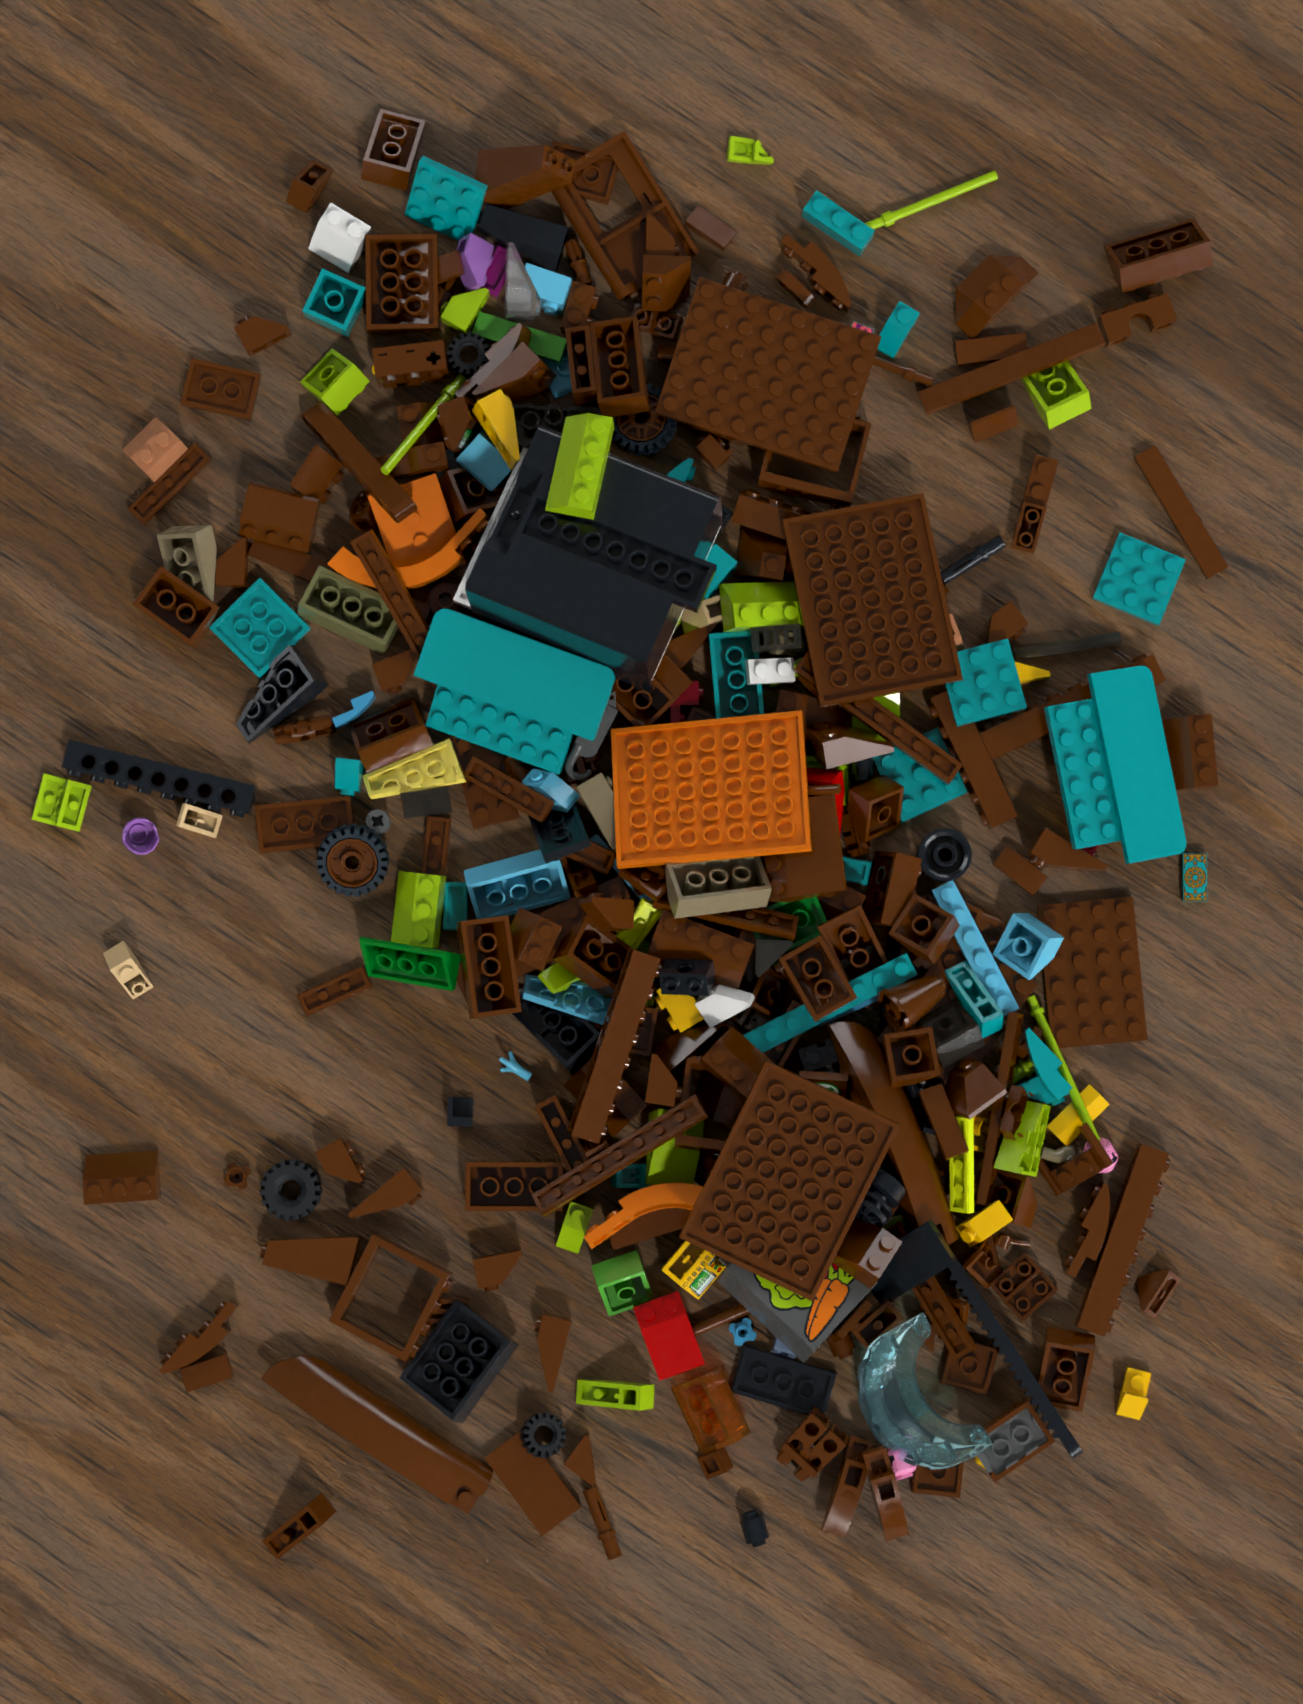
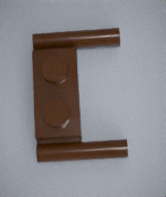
(1078, 1168)

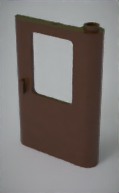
(622, 248)

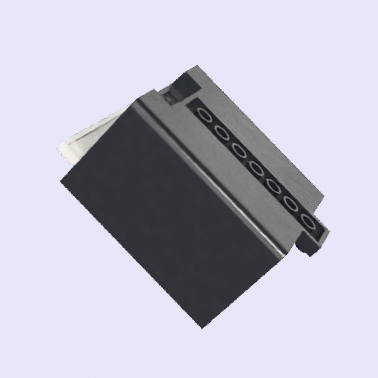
(598, 584)

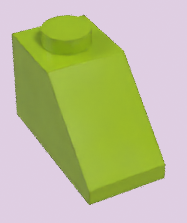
(463, 309)
(574, 1227)

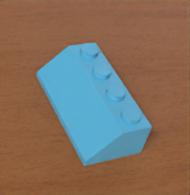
(516, 880)

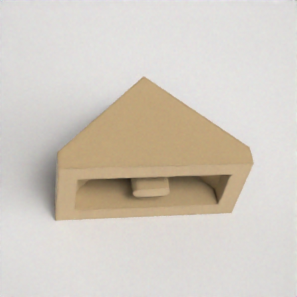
(199, 820)

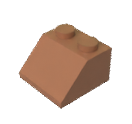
(155, 449)

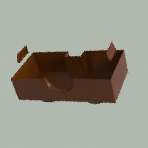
(1015, 1105)

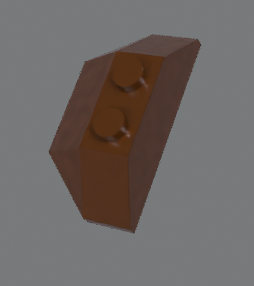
(989, 291)

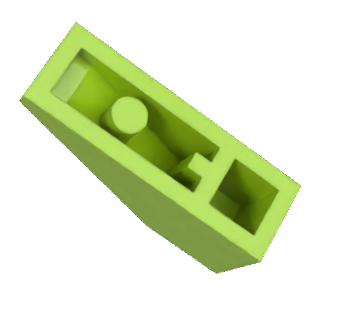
(615, 1394)

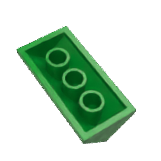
(410, 963)

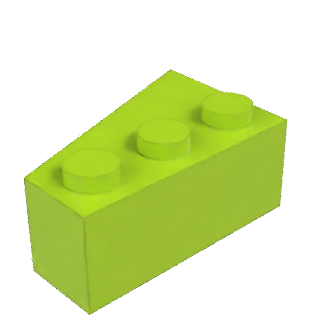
(1025, 1153)

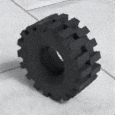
(272, 1190)

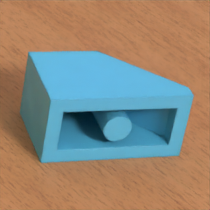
(552, 787)

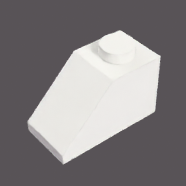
(723, 1003)

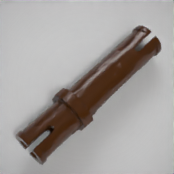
(600, 1518)

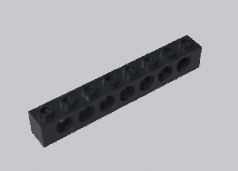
(78, 752)

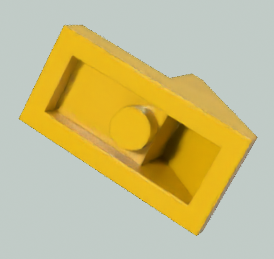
(1133, 1393)

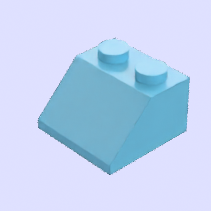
(550, 288)
(1027, 945)

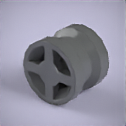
(381, 824)

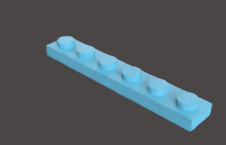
(974, 947)

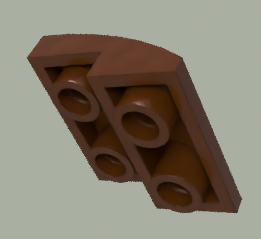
(1023, 1287)

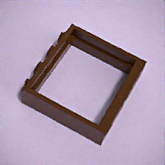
(813, 491)
(691, 1142)
(432, 1306)

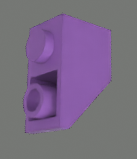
(476, 258)

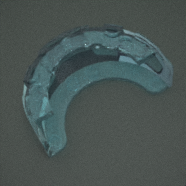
(899, 1411)

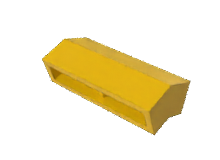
(1067, 1123)

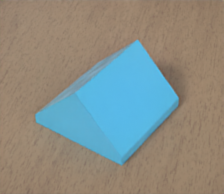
(484, 461)

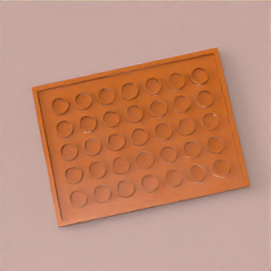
(710, 790)

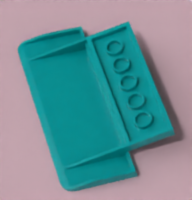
(510, 690)
(1117, 767)

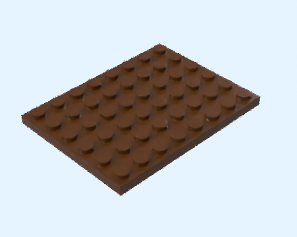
(768, 375)
(872, 600)
(789, 1180)

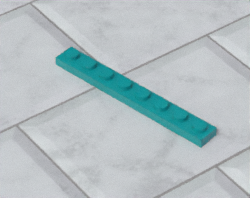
(800, 1020)

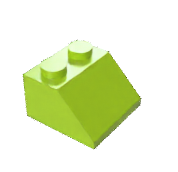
(335, 381)

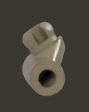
(1060, 1155)

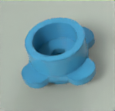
(741, 1338)

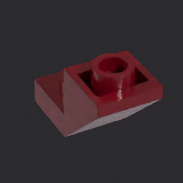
(688, 699)

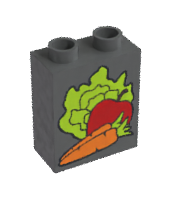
(792, 1318)

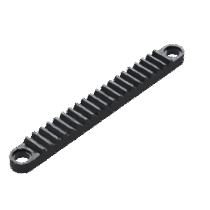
(1013, 1357)

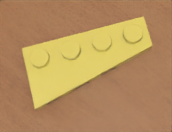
(420, 771)

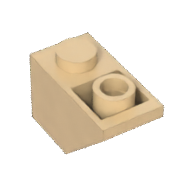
(708, 614)
(127, 970)

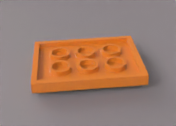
(423, 531)

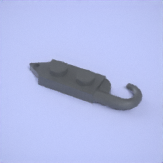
(587, 747)

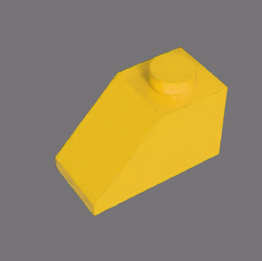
(984, 1223)

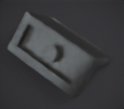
(426, 802)

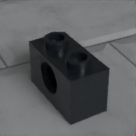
(687, 977)

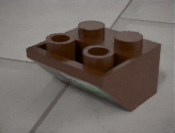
(458, 423)

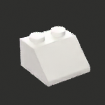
(339, 238)

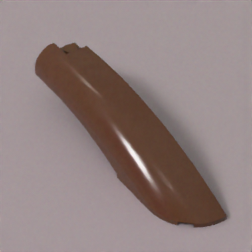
(909, 1154)
(381, 1429)

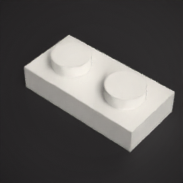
(770, 671)

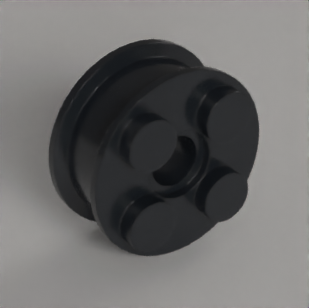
(955, 844)

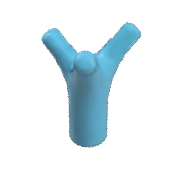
(514, 1067)

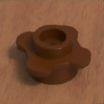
(240, 1182)

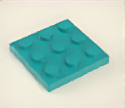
(445, 199)
(1138, 579)
(259, 627)
(988, 684)
(921, 788)

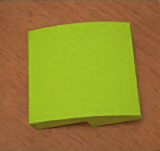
(61, 802)

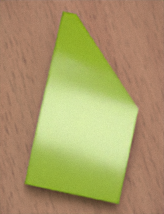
(747, 151)

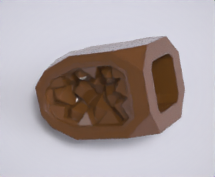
(361, 513)

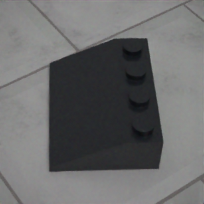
(458, 1361)

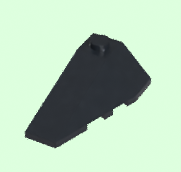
(285, 690)
(563, 1035)

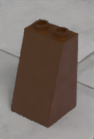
(521, 173)

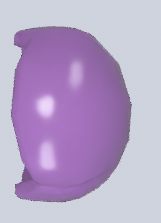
(140, 836)

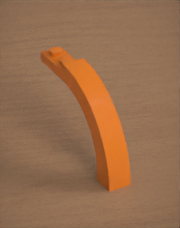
(424, 572)
(642, 1202)

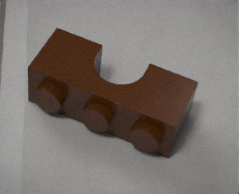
(1155, 311)

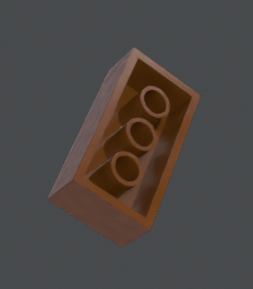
(619, 366)
(507, 1184)

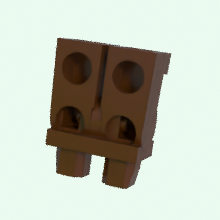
(804, 1449)

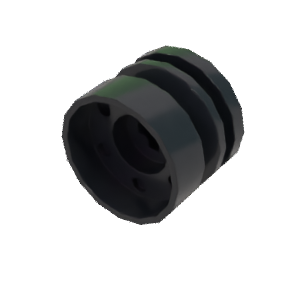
(882, 1195)

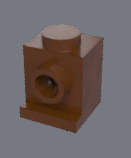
(713, 451)

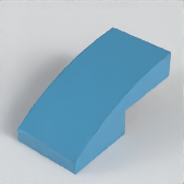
(360, 705)

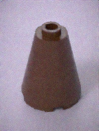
(910, 1001)

